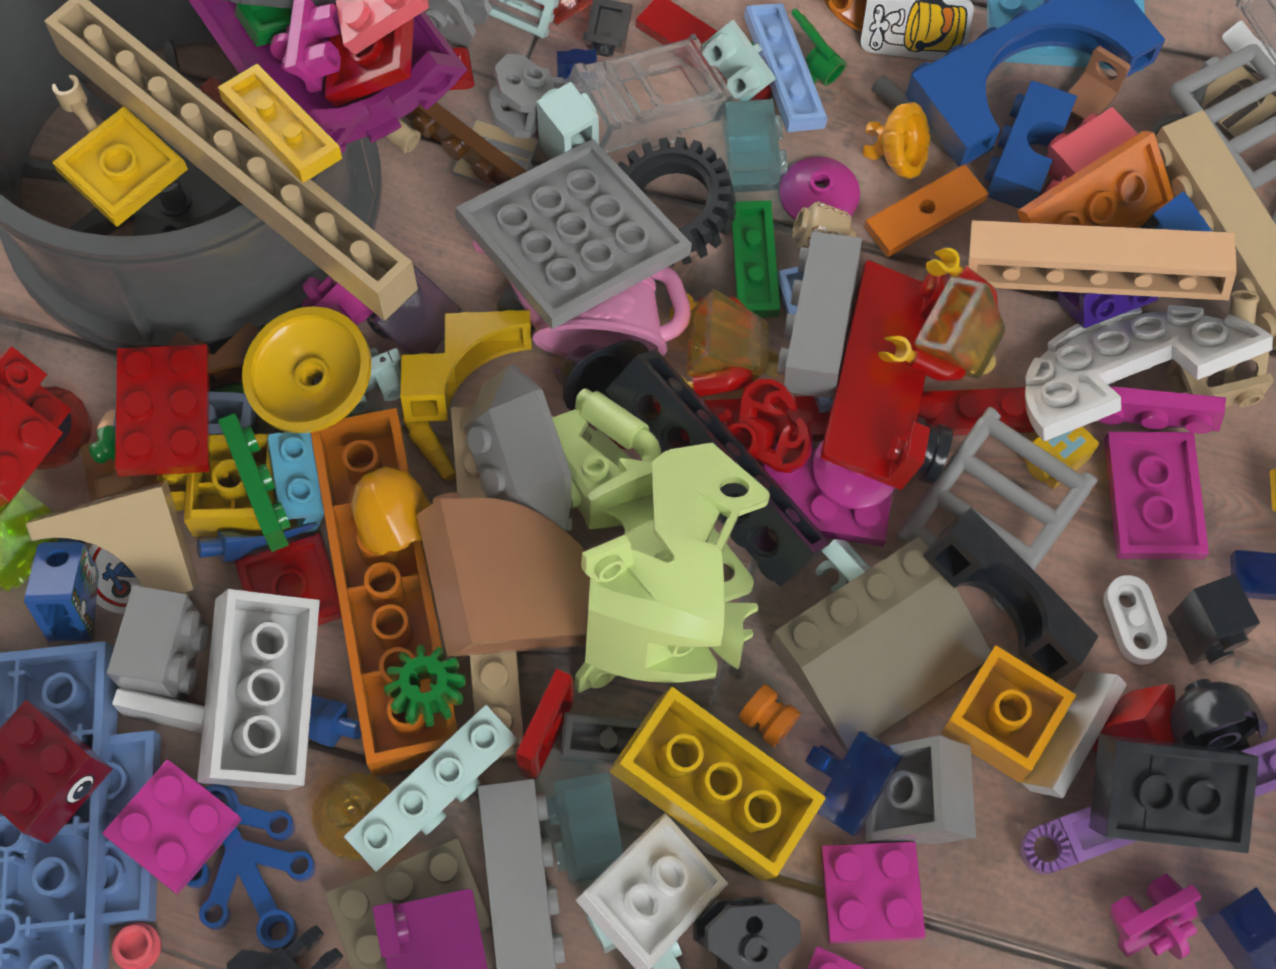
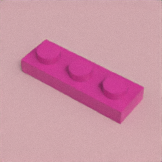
(1168, 409)

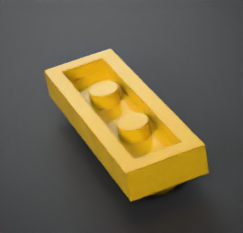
(280, 123)

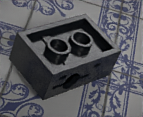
(1173, 793)

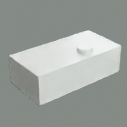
(259, 691)

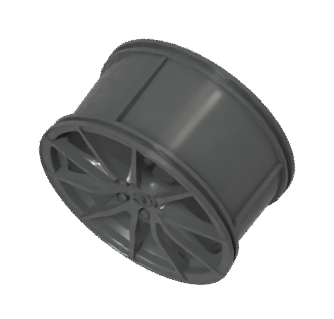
(148, 286)

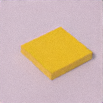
(120, 166)

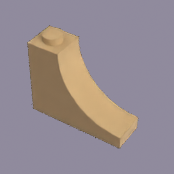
(134, 527)

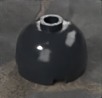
(1216, 716)

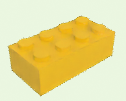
(717, 784)

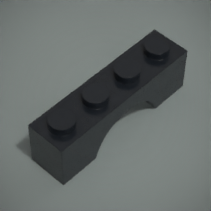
(1047, 628)

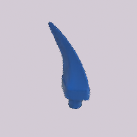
(232, 545)
(331, 722)

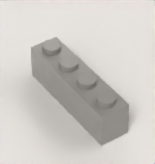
(821, 315)
(517, 876)

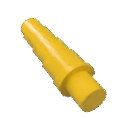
(428, 443)

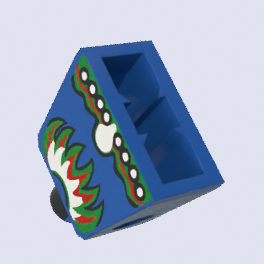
(63, 590)

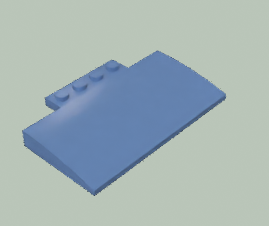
(70, 891)

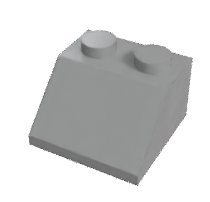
(926, 796)

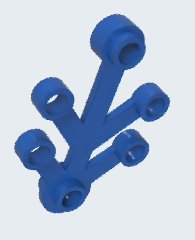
(241, 859)

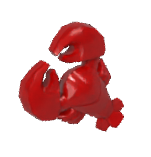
(760, 434)

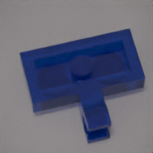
(855, 779)

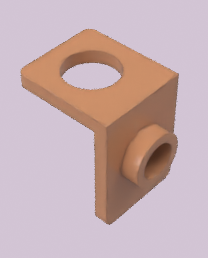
(1095, 87)

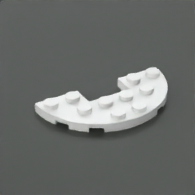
(1074, 375)

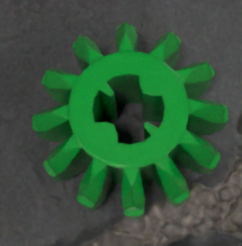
(407, 684)

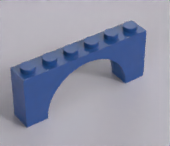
(955, 85)

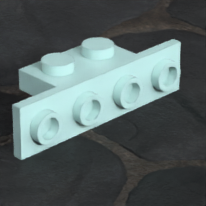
(423, 795)

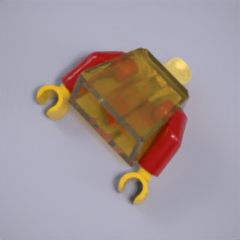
(960, 328)
(726, 345)

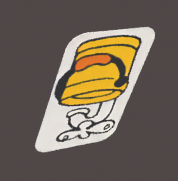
(916, 27)

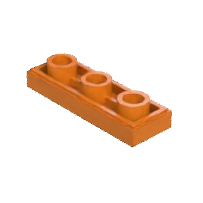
(942, 200)

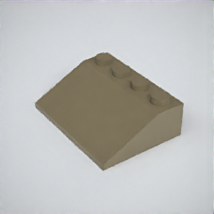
(881, 645)

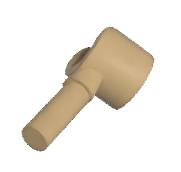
(75, 101)

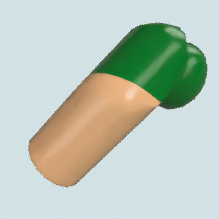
(105, 447)

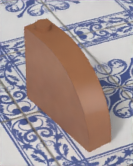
(503, 577)

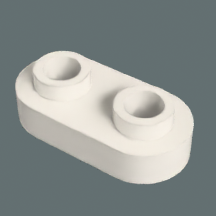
(1138, 621)

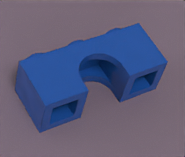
(1039, 119)

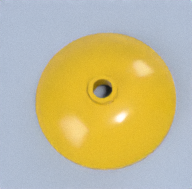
(288, 358)

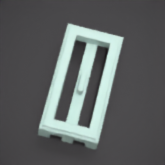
(546, 15)

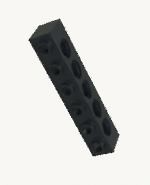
(682, 408)

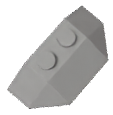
(519, 446)

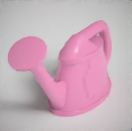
(621, 318)

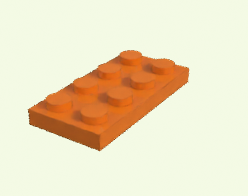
(1111, 192)

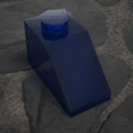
(1245, 931)

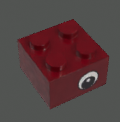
(44, 772)

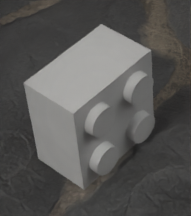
(158, 644)

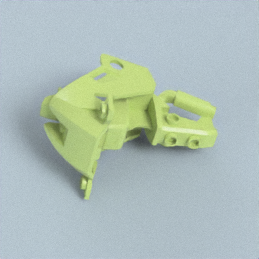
(661, 584)

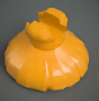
(901, 140)

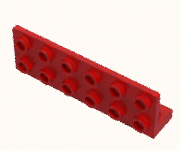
(879, 401)

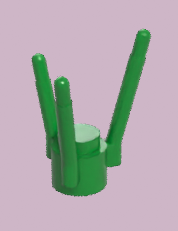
(823, 61)

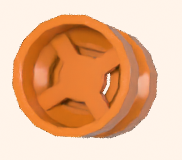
(772, 717)

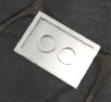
(652, 893)

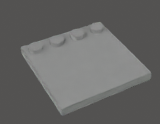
(572, 232)

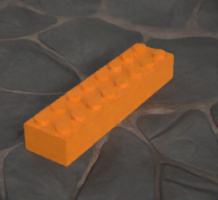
(383, 597)

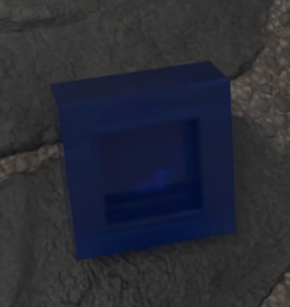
(568, 59)
(1255, 573)

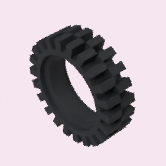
(697, 164)

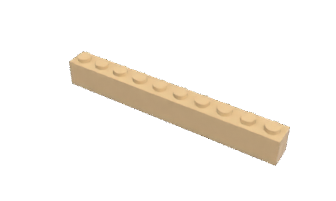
(233, 157)

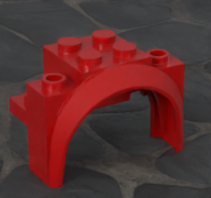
(27, 421)

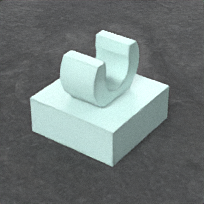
(844, 560)

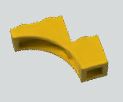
(470, 341)

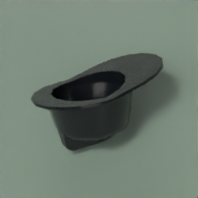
(595, 367)

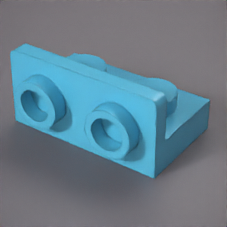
(296, 477)

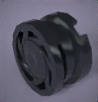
(936, 453)

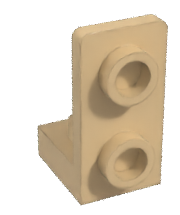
(1241, 392)

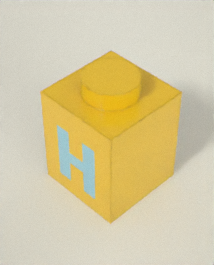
(1070, 448)

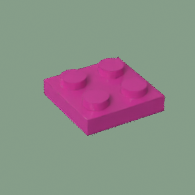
(172, 826)
(872, 893)

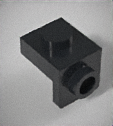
(608, 27)

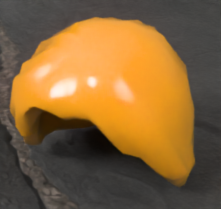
(387, 510)

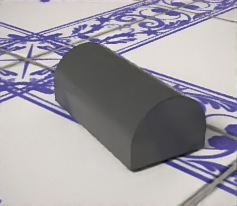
(595, 737)

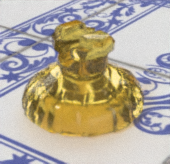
(332, 807)

